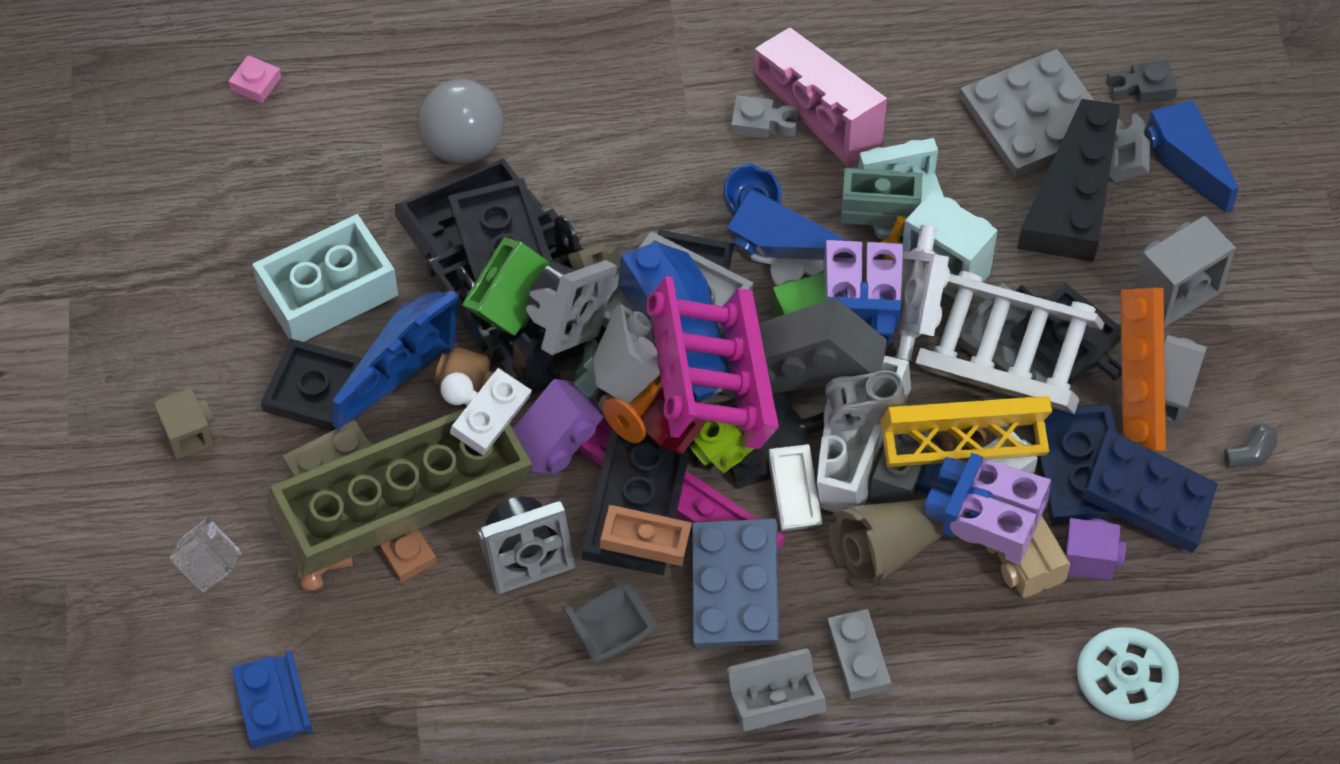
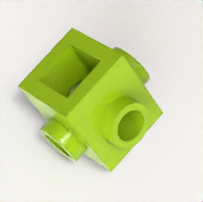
(720, 444)

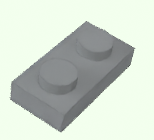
(858, 654)

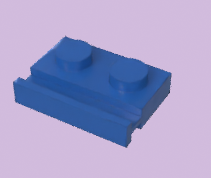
(271, 699)

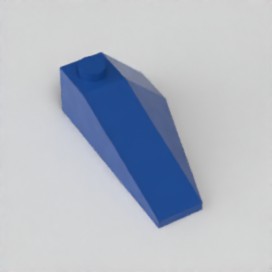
(643, 272)
(405, 346)

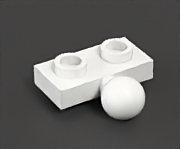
(487, 410)

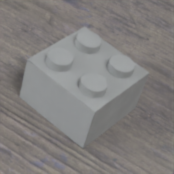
(1188, 266)

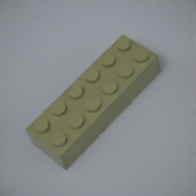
(390, 491)

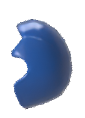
(749, 177)

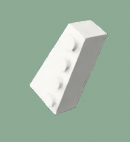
(852, 456)

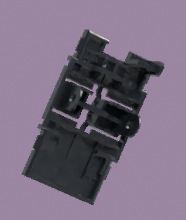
(434, 232)

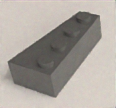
(817, 346)

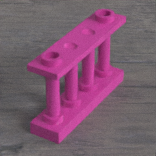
(742, 348)

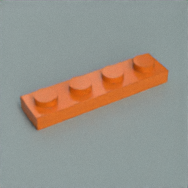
(1143, 367)

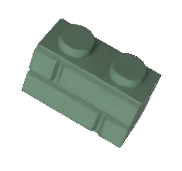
(879, 196)

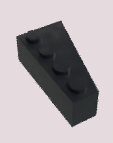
(1072, 197)

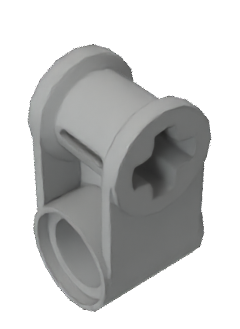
(863, 398)

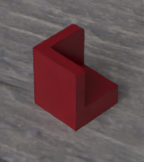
(658, 427)

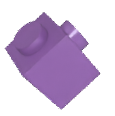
(1094, 548)

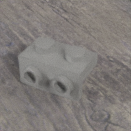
(775, 690)

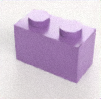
(557, 426)

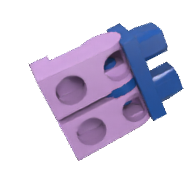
(879, 295)
(989, 504)

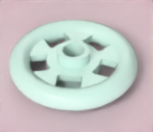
(1116, 703)

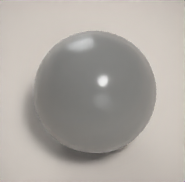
(460, 121)

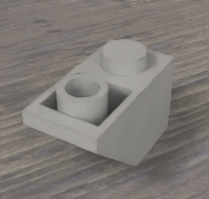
(626, 355)
(1182, 369)

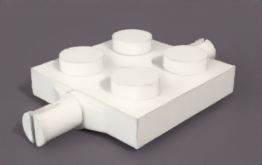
(922, 285)

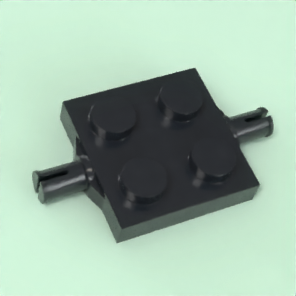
(1093, 346)
(791, 432)

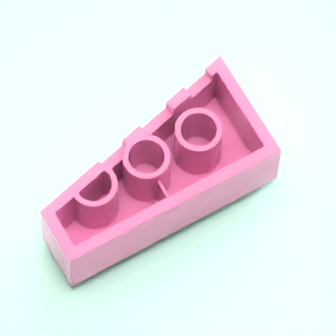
(829, 97)

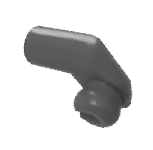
(1256, 451)

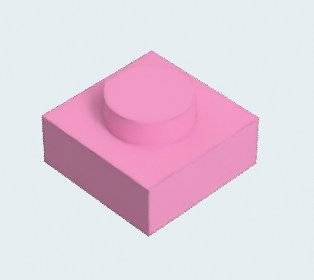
(254, 79)

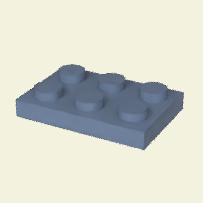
(735, 583)

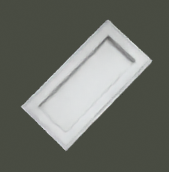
(794, 487)

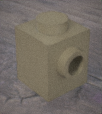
(185, 422)

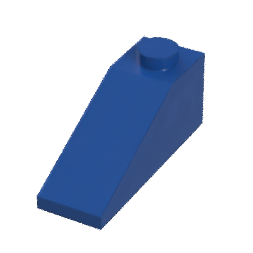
(1191, 153)
(778, 231)

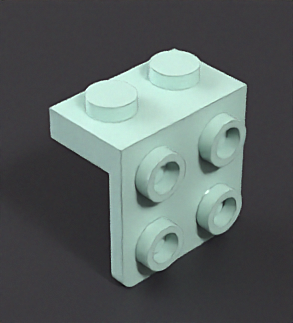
(912, 156)

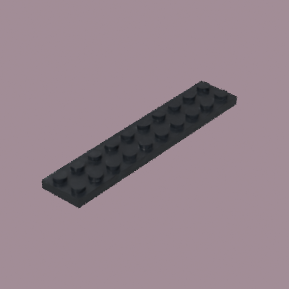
(642, 473)

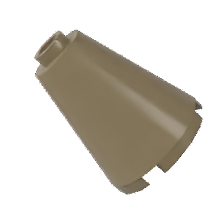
(880, 538)

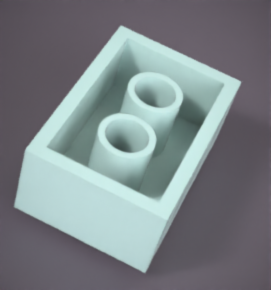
(325, 279)

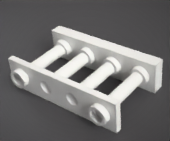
(1017, 380)

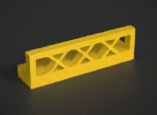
(963, 416)

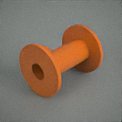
(626, 418)

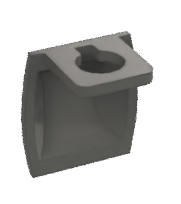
(612, 622)

